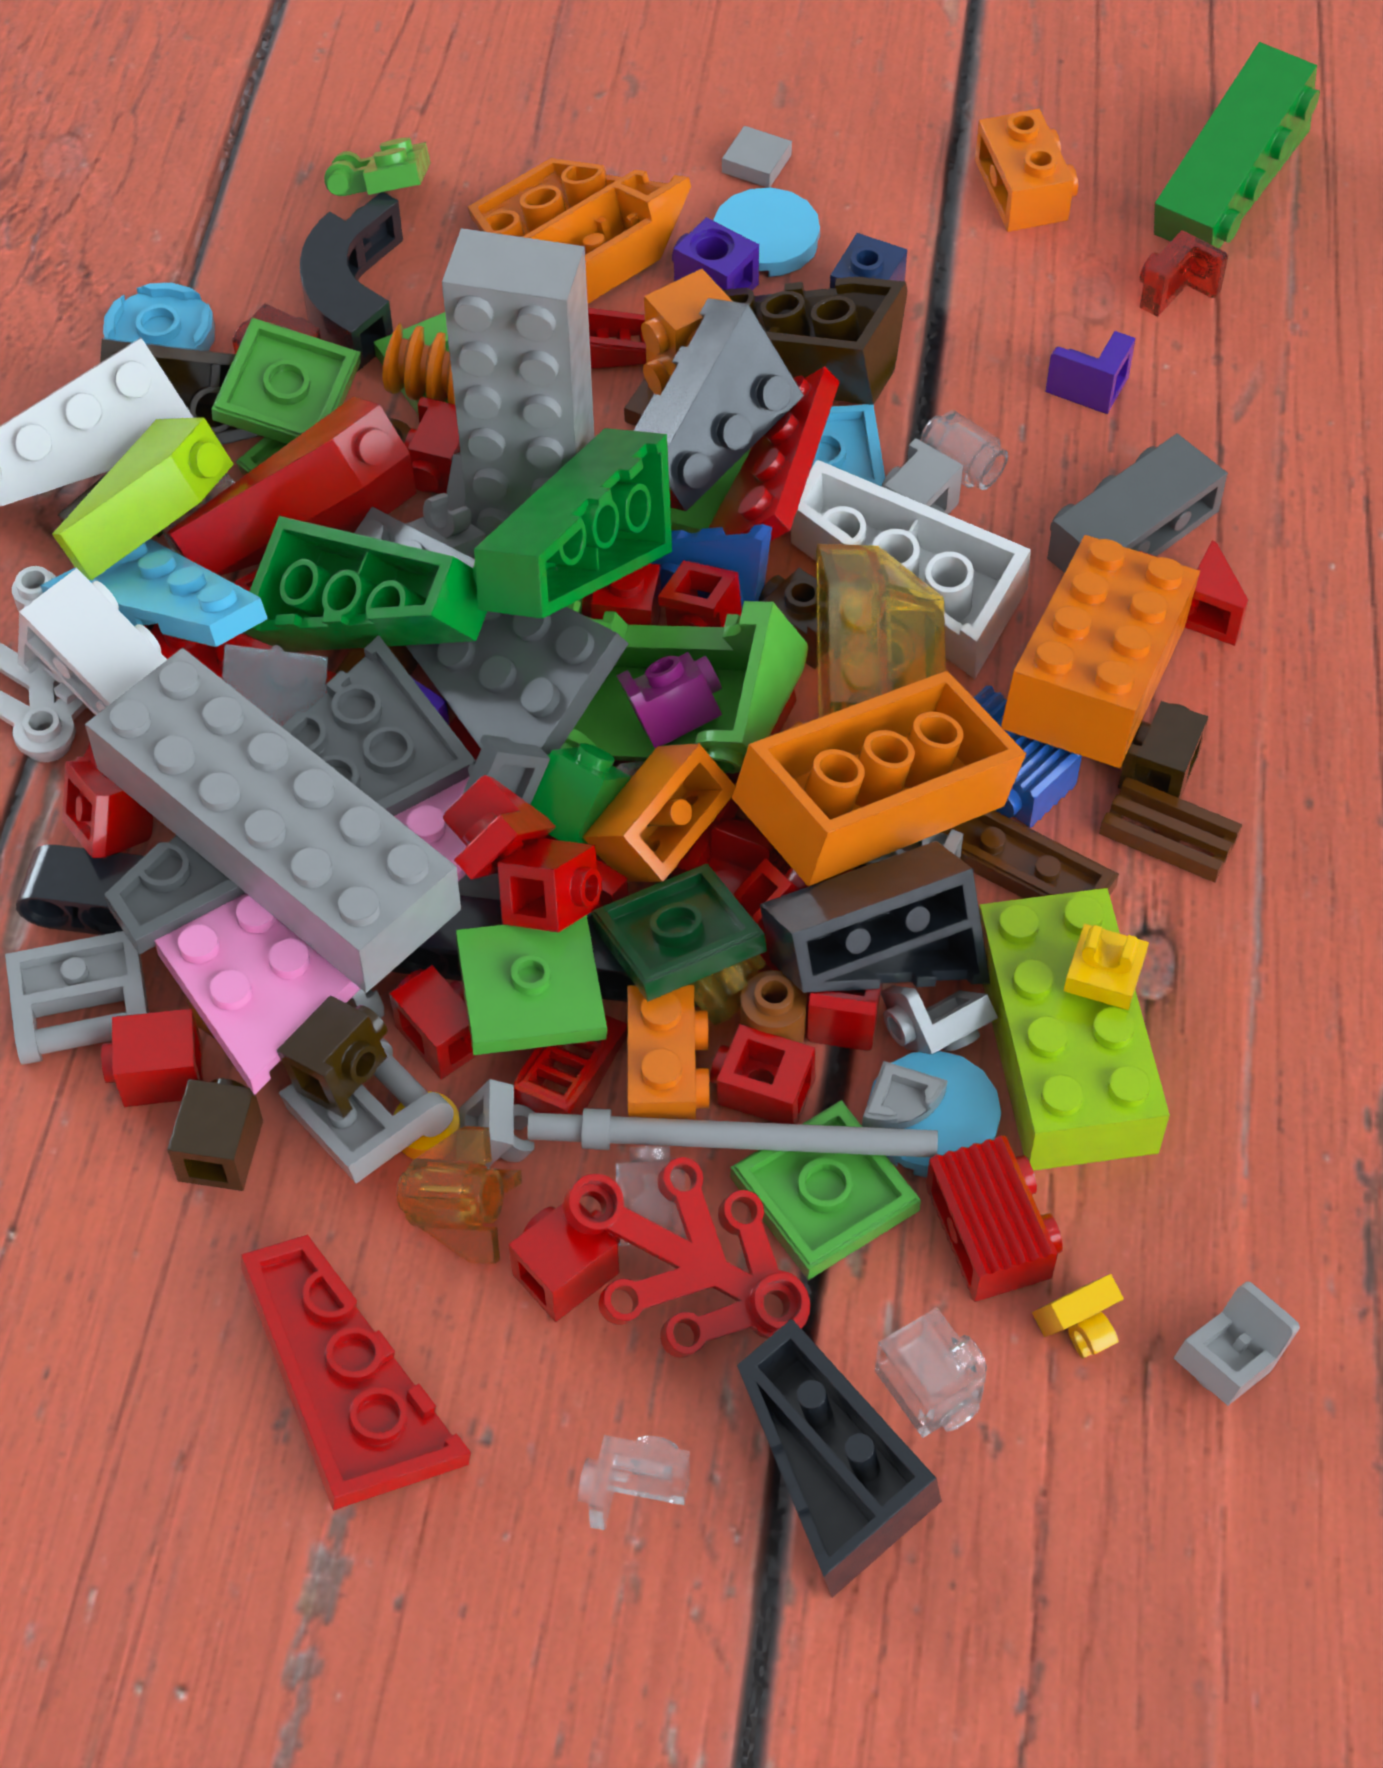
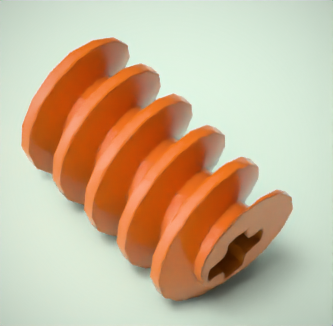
(418, 366)

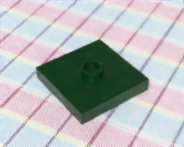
(678, 931)

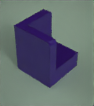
(1091, 379)

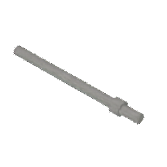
(599, 1128)

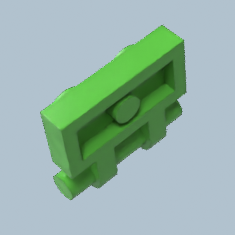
(392, 168)

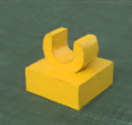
(1106, 966)
(1082, 1316)

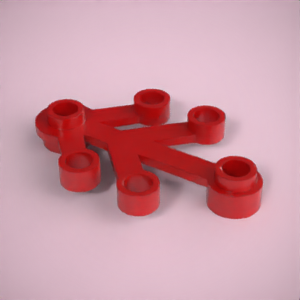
(697, 1261)

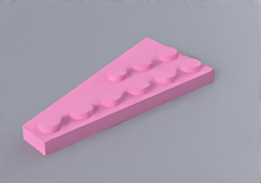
(258, 977)

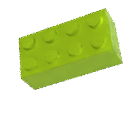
(1071, 1064)

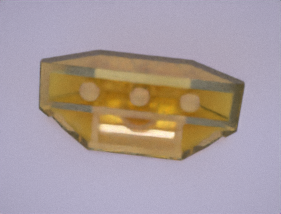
(874, 626)

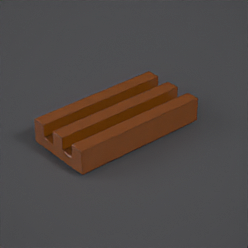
(1174, 822)

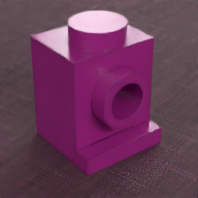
(673, 696)

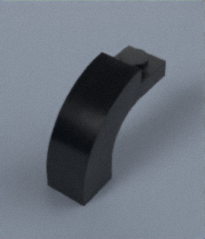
(330, 268)

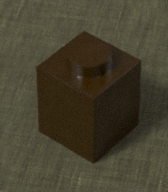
(215, 1134)

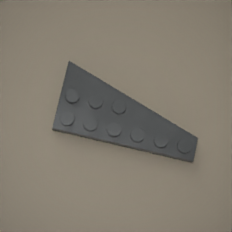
(522, 672)
(369, 729)

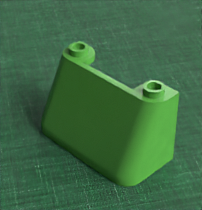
(752, 656)

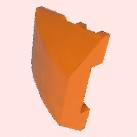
(572, 202)

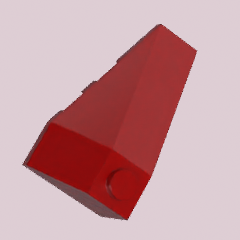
(318, 478)

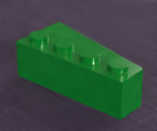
(1240, 148)
(580, 528)
(348, 588)

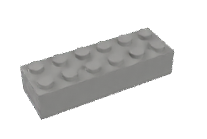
(516, 365)
(275, 819)

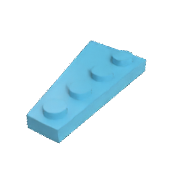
(178, 595)

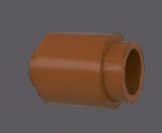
(774, 1006)

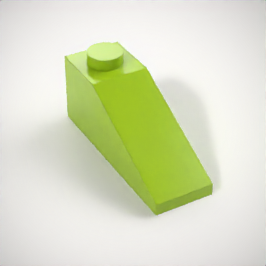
(143, 493)

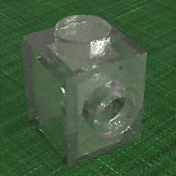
(932, 1373)

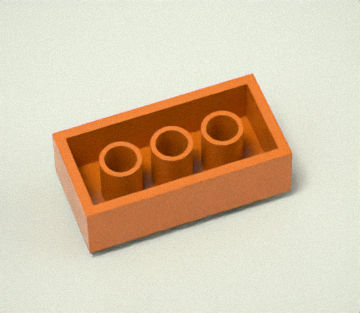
(1100, 650)
(877, 776)

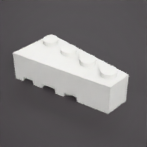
(967, 565)

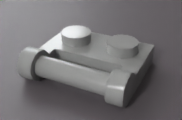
(70, 979)
(369, 1132)

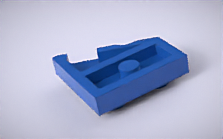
(713, 548)

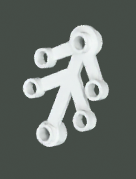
(43, 709)

